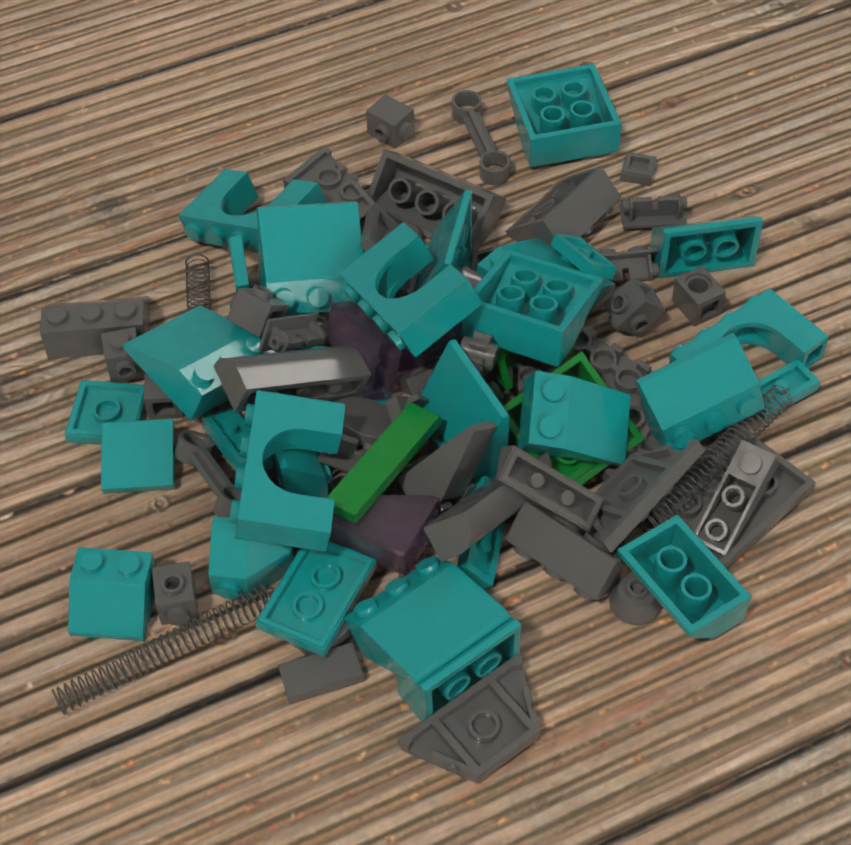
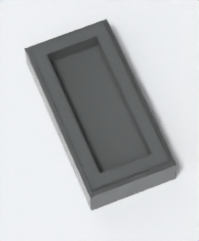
(320, 675)

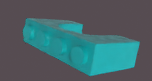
(219, 208)
(416, 318)
(766, 323)
(264, 509)

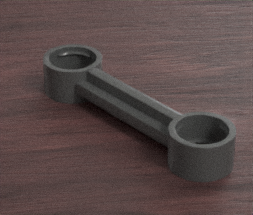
(480, 136)
(195, 450)

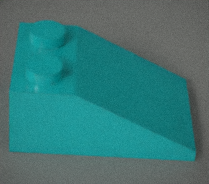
(573, 419)

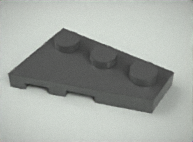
(333, 181)

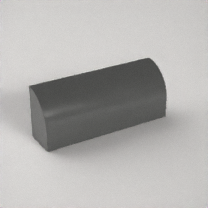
(307, 373)
(475, 516)

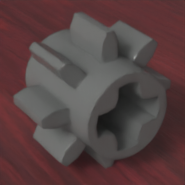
(480, 351)

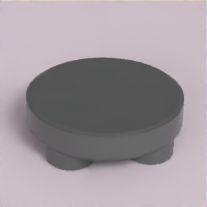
(364, 419)

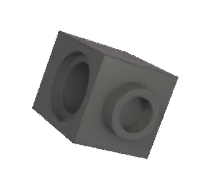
(698, 296)

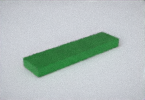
(383, 462)

